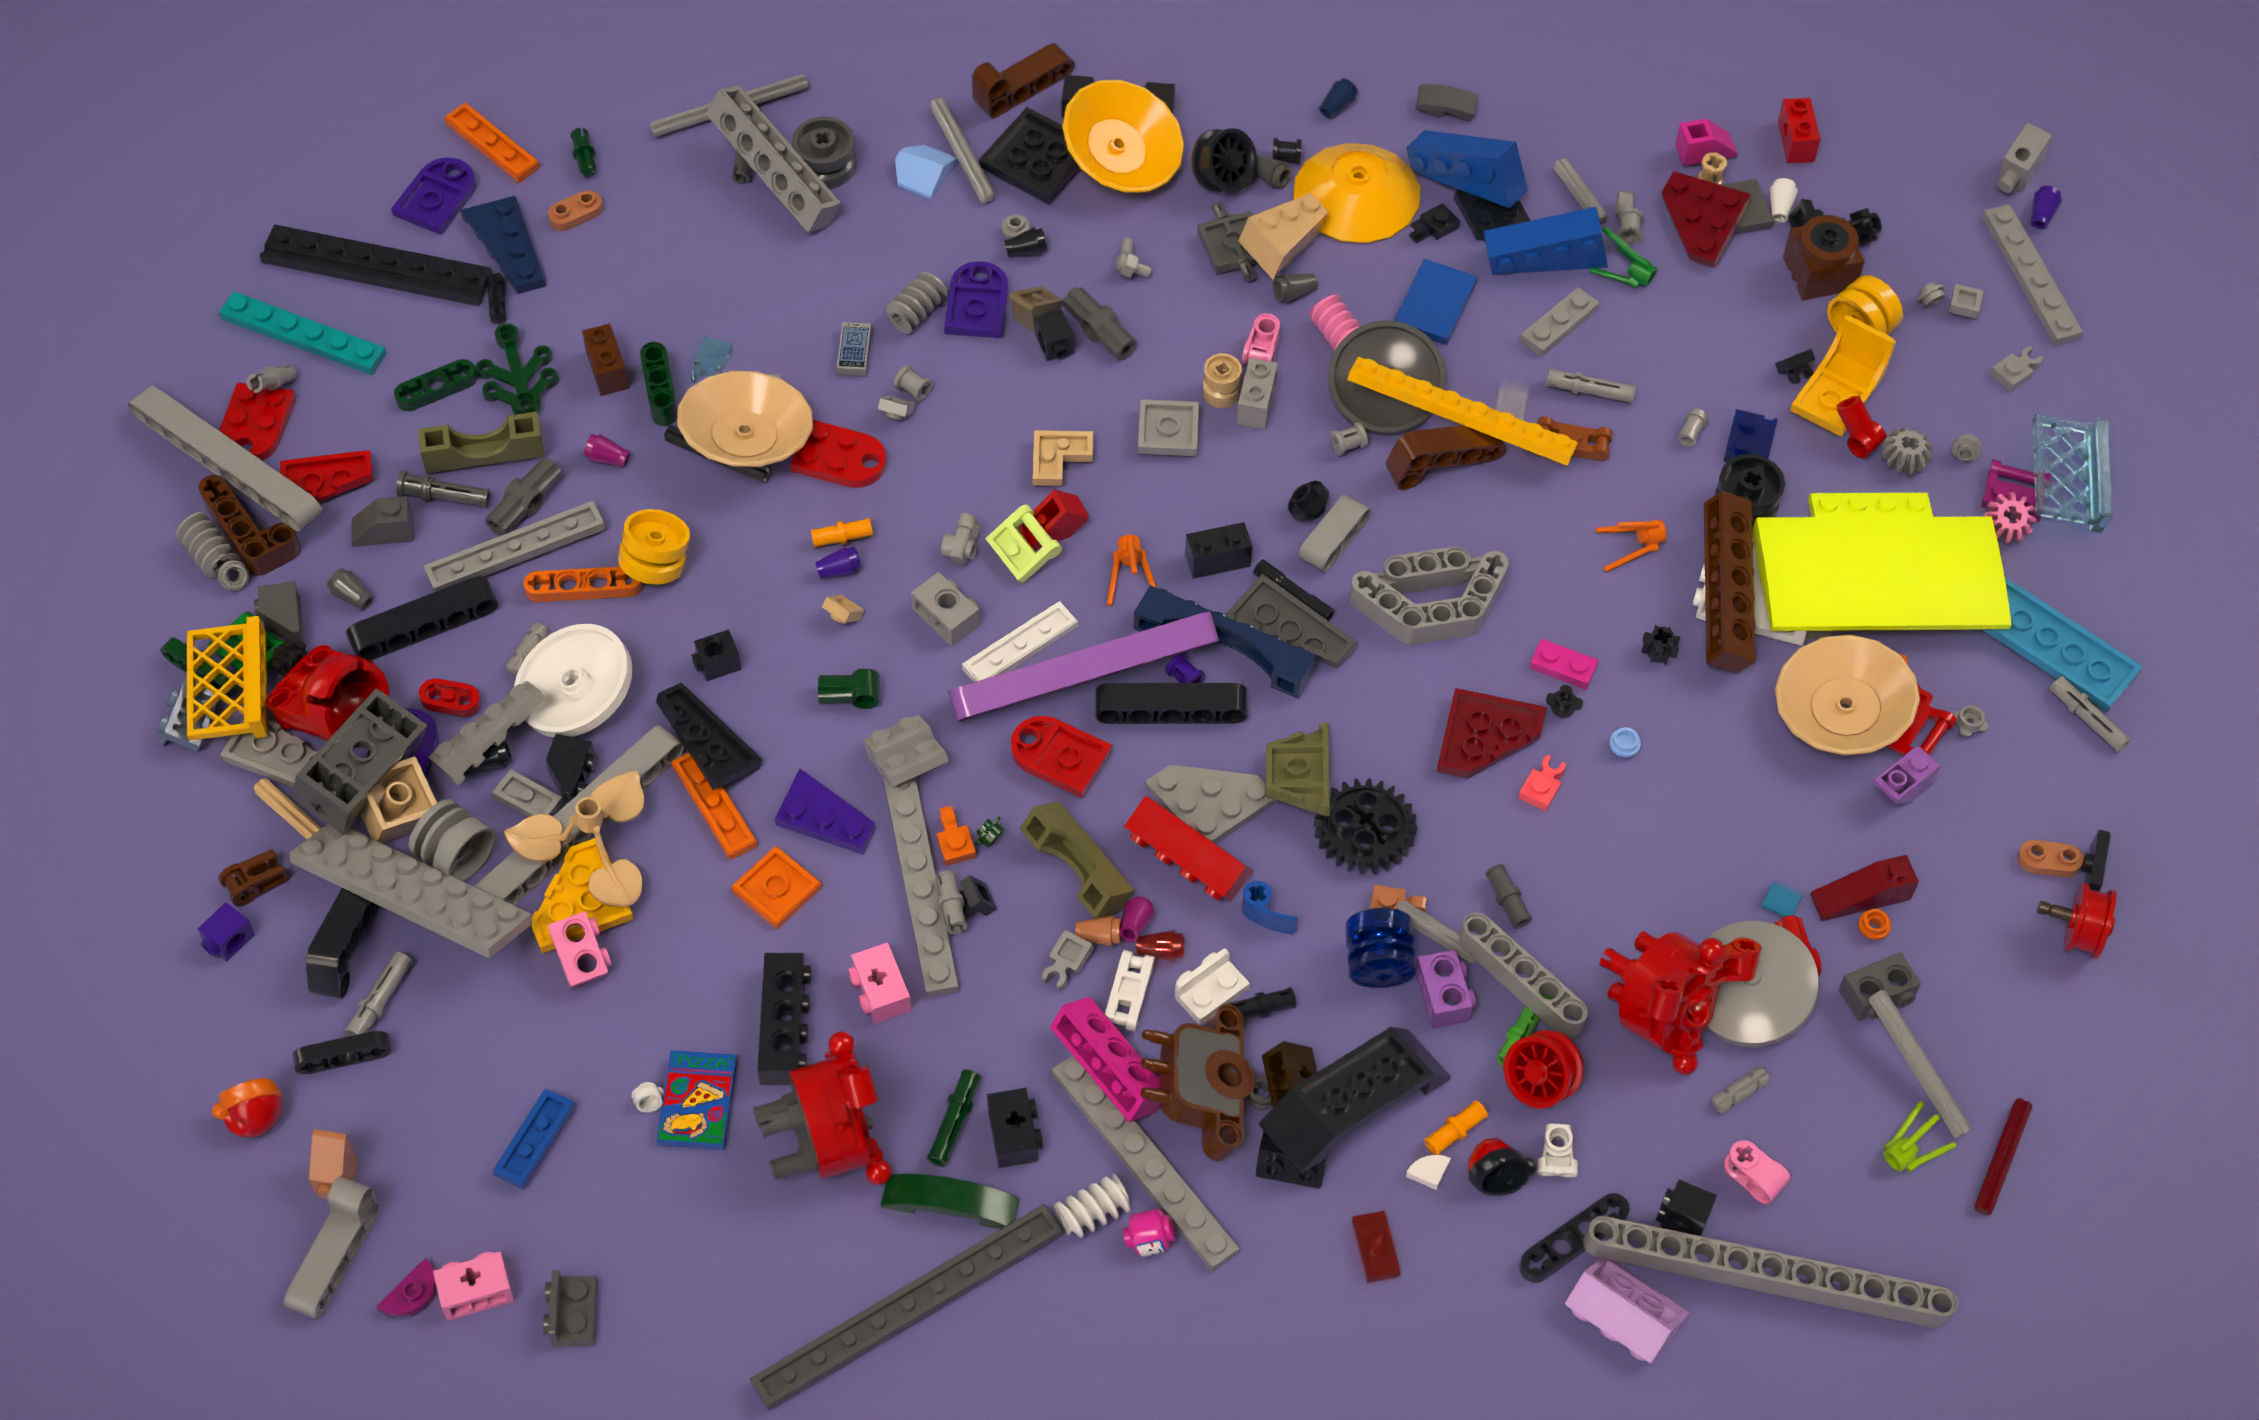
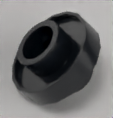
(1308, 501)

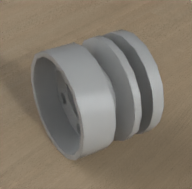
(452, 840)

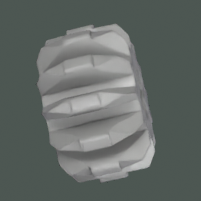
(1907, 451)

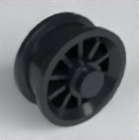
(1224, 160)

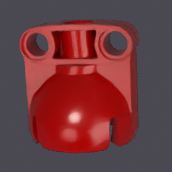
(324, 691)

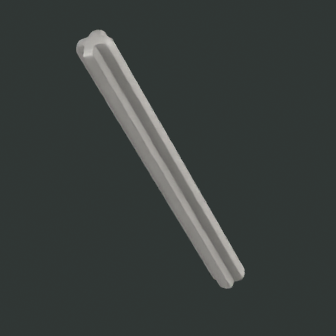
(758, 96)

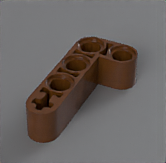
(1004, 90)
(1439, 449)
(257, 550)

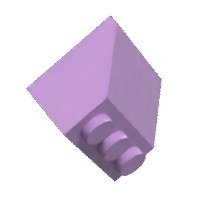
(1626, 1309)

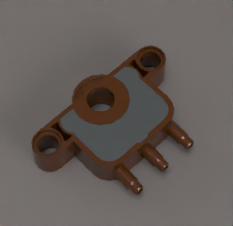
(1197, 1079)

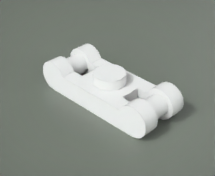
(1129, 989)

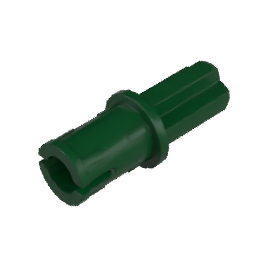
(583, 152)

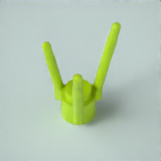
(1902, 1152)

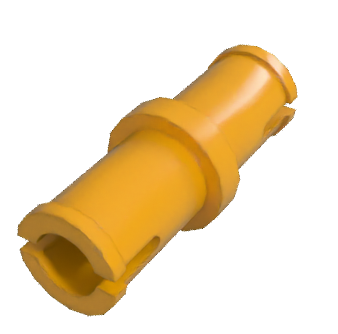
(841, 532)
(1456, 1127)

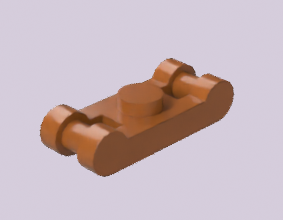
(1601, 436)

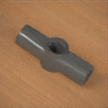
(1099, 323)
(523, 497)

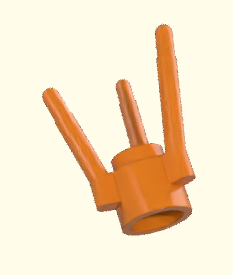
(1647, 532)
(1130, 554)

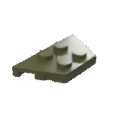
(1300, 770)

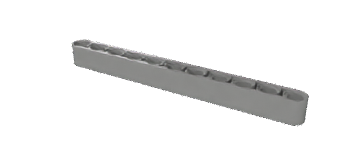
(1785, 1267)

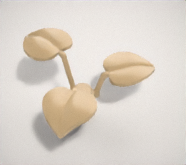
(620, 799)

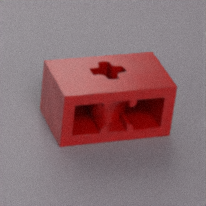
(1798, 130)

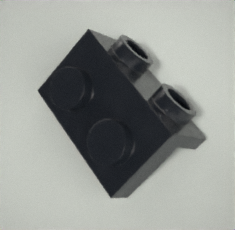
(1275, 1166)

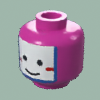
(1149, 1232)

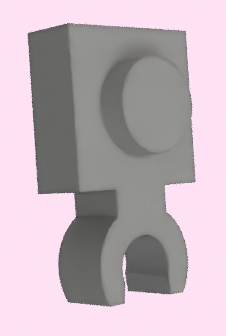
(2015, 371)
(1068, 955)

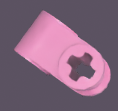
(1261, 344)
(1758, 1172)

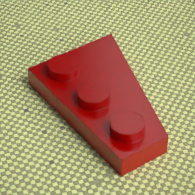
(329, 474)

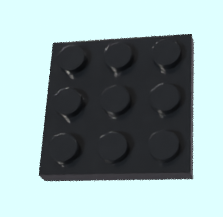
(1032, 156)

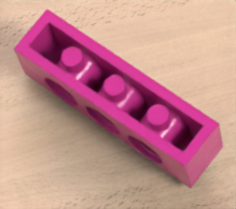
(1106, 1057)

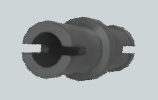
(1508, 896)

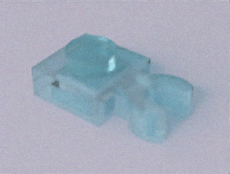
(710, 357)

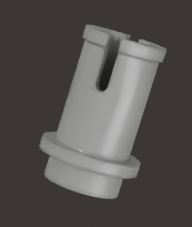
(1695, 422)

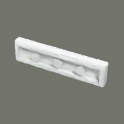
(1021, 643)

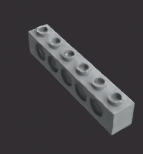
(773, 158)

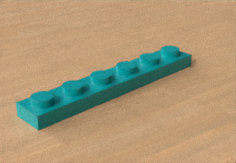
(302, 333)

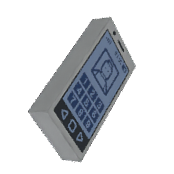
(854, 348)

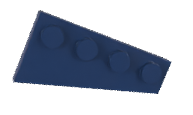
(507, 241)

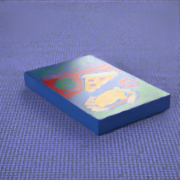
(697, 1100)

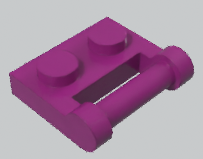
(1995, 487)

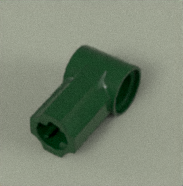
(859, 688)

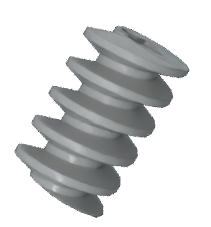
(915, 302)
(204, 544)

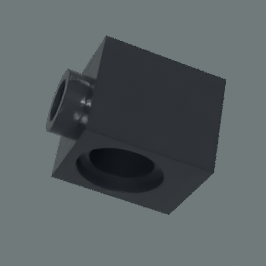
(1054, 335)
(716, 644)

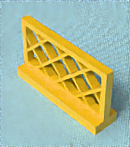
(253, 674)

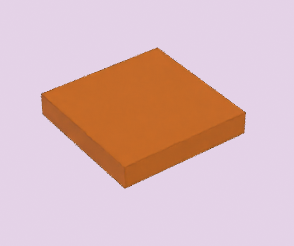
(776, 887)

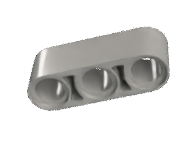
(1334, 533)

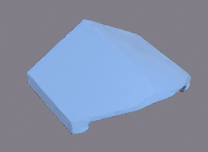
(923, 169)

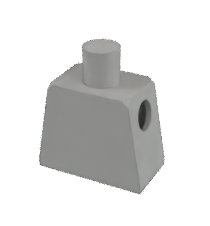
(2019, 166)

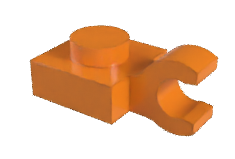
(954, 841)

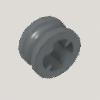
(1257, 1100)

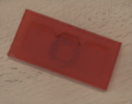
(1375, 1246)

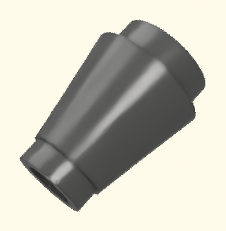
(1273, 171)
(1291, 286)
(350, 589)

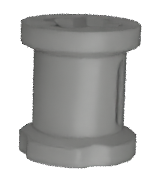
(913, 383)
(1349, 438)

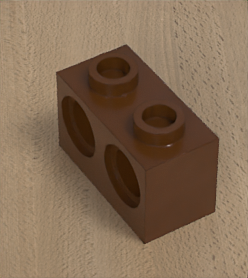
(605, 359)

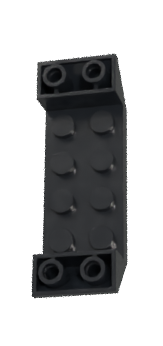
(1350, 1094)

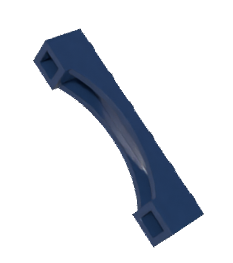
(1284, 663)

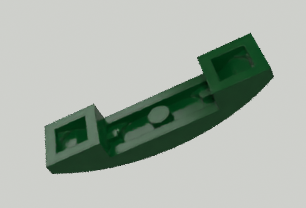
(950, 1197)

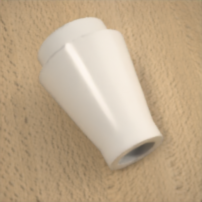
(1782, 198)

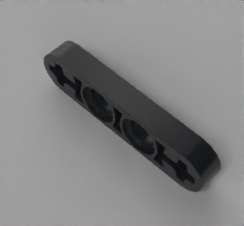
(1572, 1235)

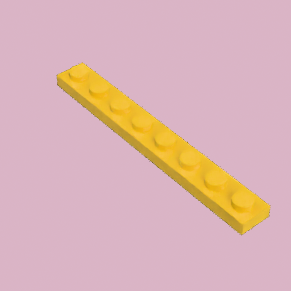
(1462, 410)

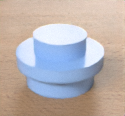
(1625, 742)

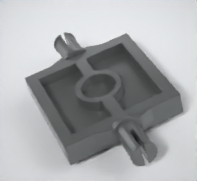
(1222, 244)

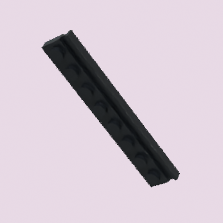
(375, 265)

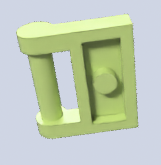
(1015, 549)

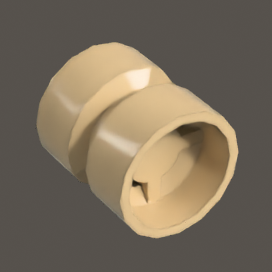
(1222, 380)

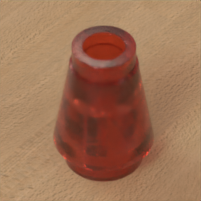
(1162, 945)

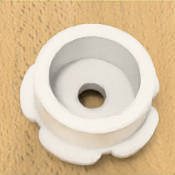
(647, 1097)

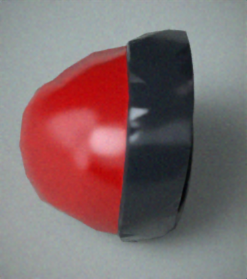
(1499, 1168)

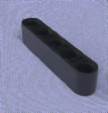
(422, 618)
(1171, 703)

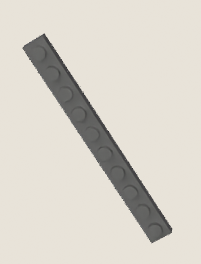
(905, 1307)

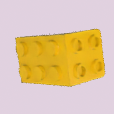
(1850, 368)

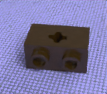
(1287, 1067)

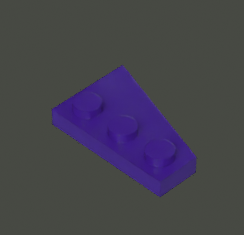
(823, 815)

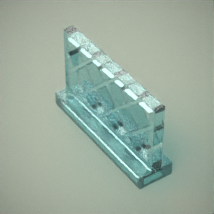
(2096, 466)

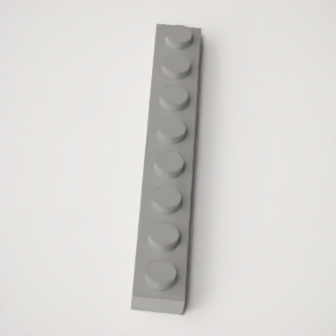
(921, 889)
(1148, 1166)

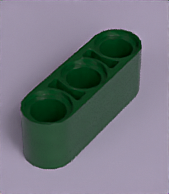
(659, 383)

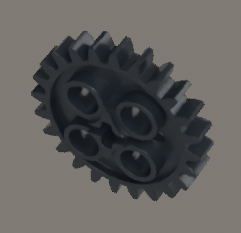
(1366, 826)

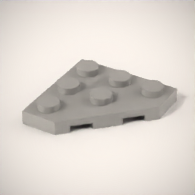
(1210, 799)

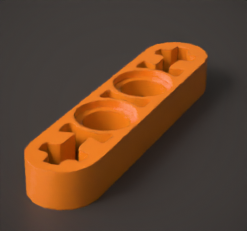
(583, 588)

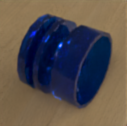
(1380, 948)

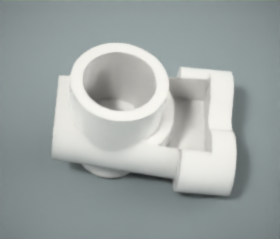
(1558, 1160)

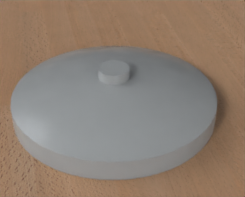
(1776, 999)

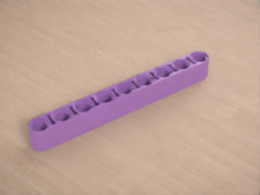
(1083, 666)

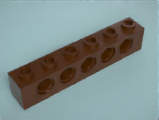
(1729, 582)

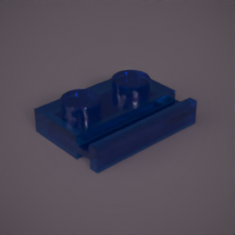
(1750, 435)

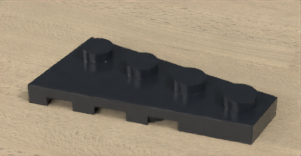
(708, 739)

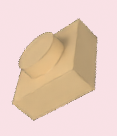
(842, 609)

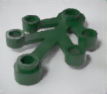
(508, 338)

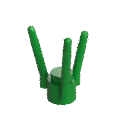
(1641, 270)

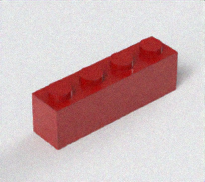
(1188, 849)

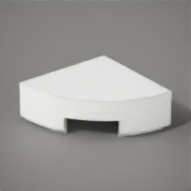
(1429, 1170)

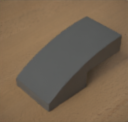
(1441, 99)

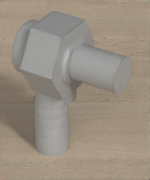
(1128, 263)

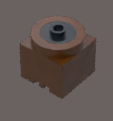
(1823, 256)

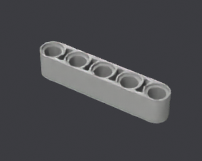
(1520, 961)

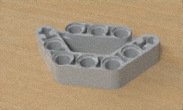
(1375, 591)

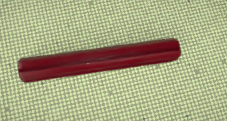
(2003, 1156)

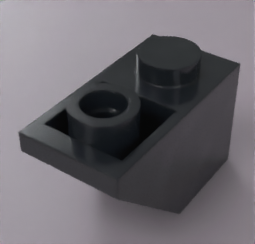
(570, 764)

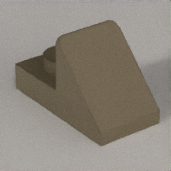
(1032, 303)

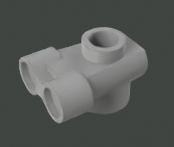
(962, 544)

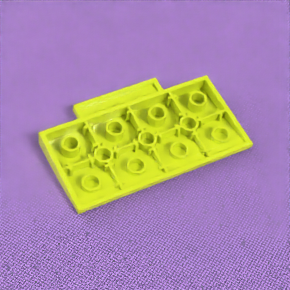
(1880, 567)

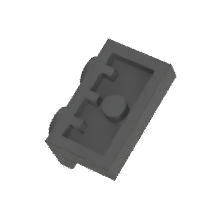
(571, 1310)

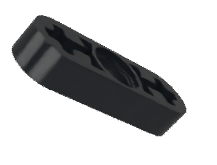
(341, 1052)

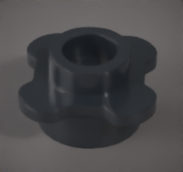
(1560, 708)

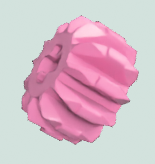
(2017, 511)

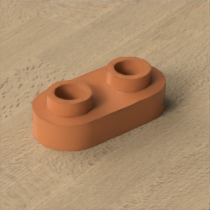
(576, 209)
(2051, 858)

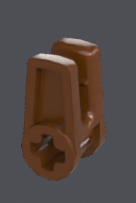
(253, 877)

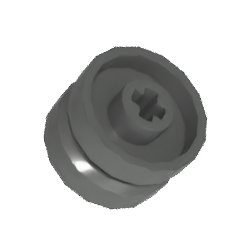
(827, 149)

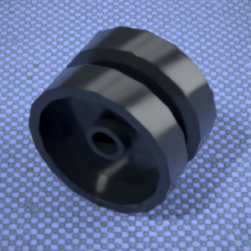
(1755, 480)

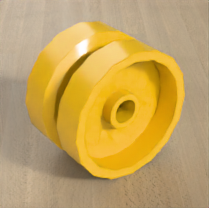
(1869, 302)
(653, 546)

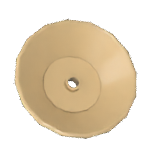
(744, 418)
(1849, 673)

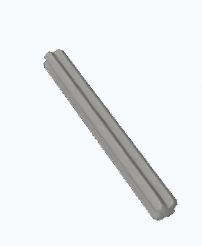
(962, 150)
(1919, 1063)

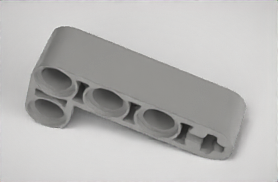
(328, 1260)

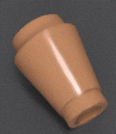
(1100, 930)

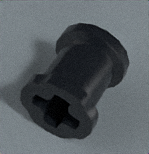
(1287, 145)

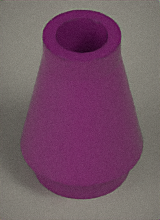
(605, 451)
(1136, 917)

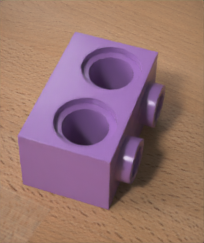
(1439, 989)

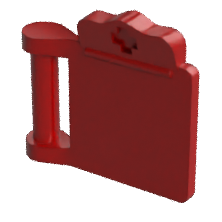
(1943, 719)

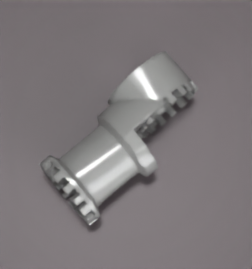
(1629, 218)

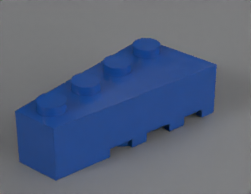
(1471, 164)
(1548, 244)

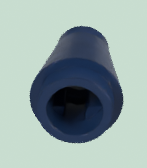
(1338, 98)

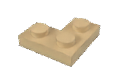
(1056, 447)

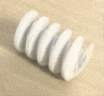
(1092, 1206)

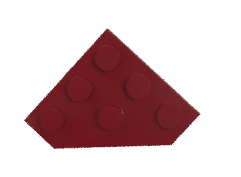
(1704, 215)
(1485, 731)

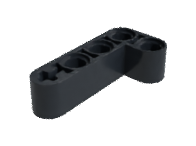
(335, 944)

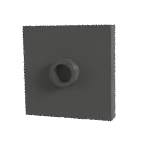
(1757, 214)

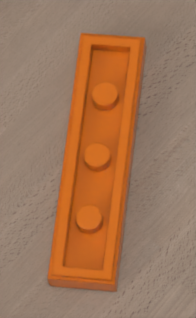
(492, 142)
(715, 809)

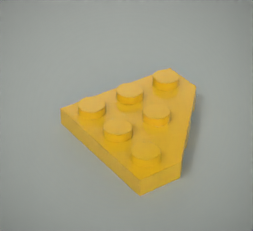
(570, 895)

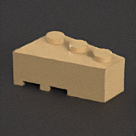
(1282, 232)

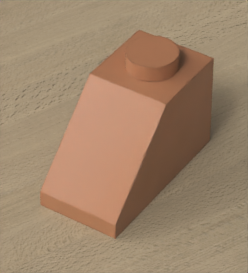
(330, 1158)

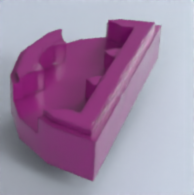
(411, 1293)

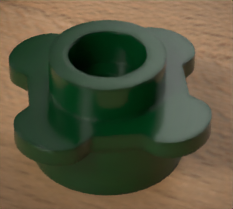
(989, 832)

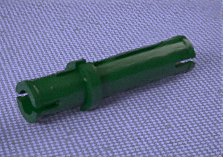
(958, 1106)

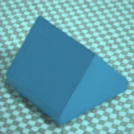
(1782, 900)

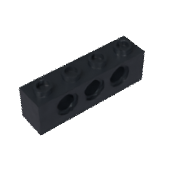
(779, 972)

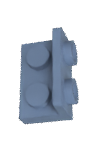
(175, 724)

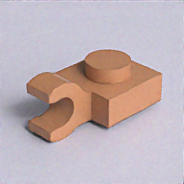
(1390, 898)

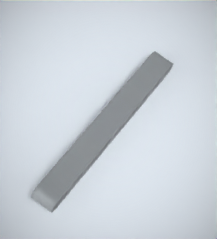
(225, 458)
(519, 876)

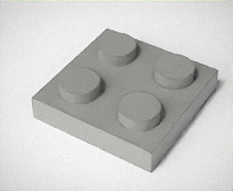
(1168, 427)

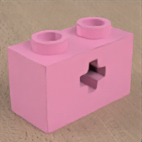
(891, 995)
(461, 1298)

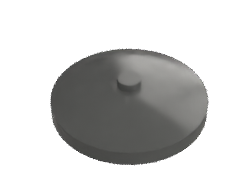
(1394, 347)

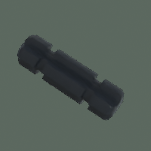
(496, 298)

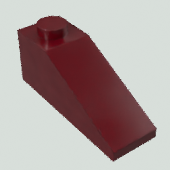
(1867, 889)

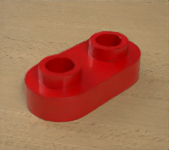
(451, 695)

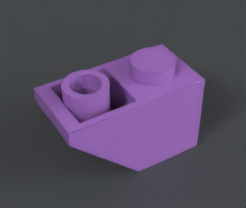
(1908, 776)

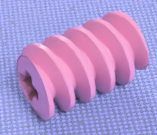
(1333, 319)

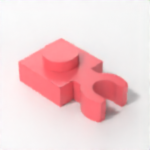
(1542, 786)

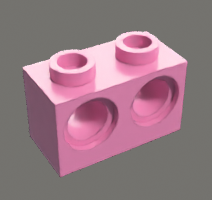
(571, 952)

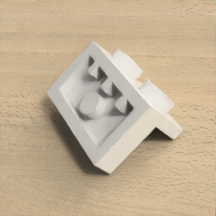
(1210, 986)

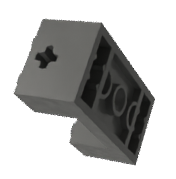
(338, 781)

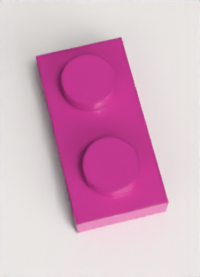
(1563, 664)

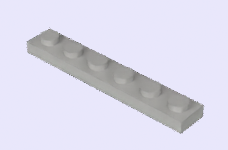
(2032, 275)
(515, 546)

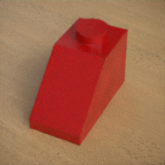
(1059, 516)

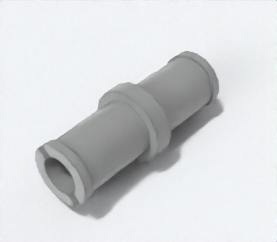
(271, 378)
(951, 902)

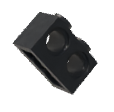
(1686, 1208)

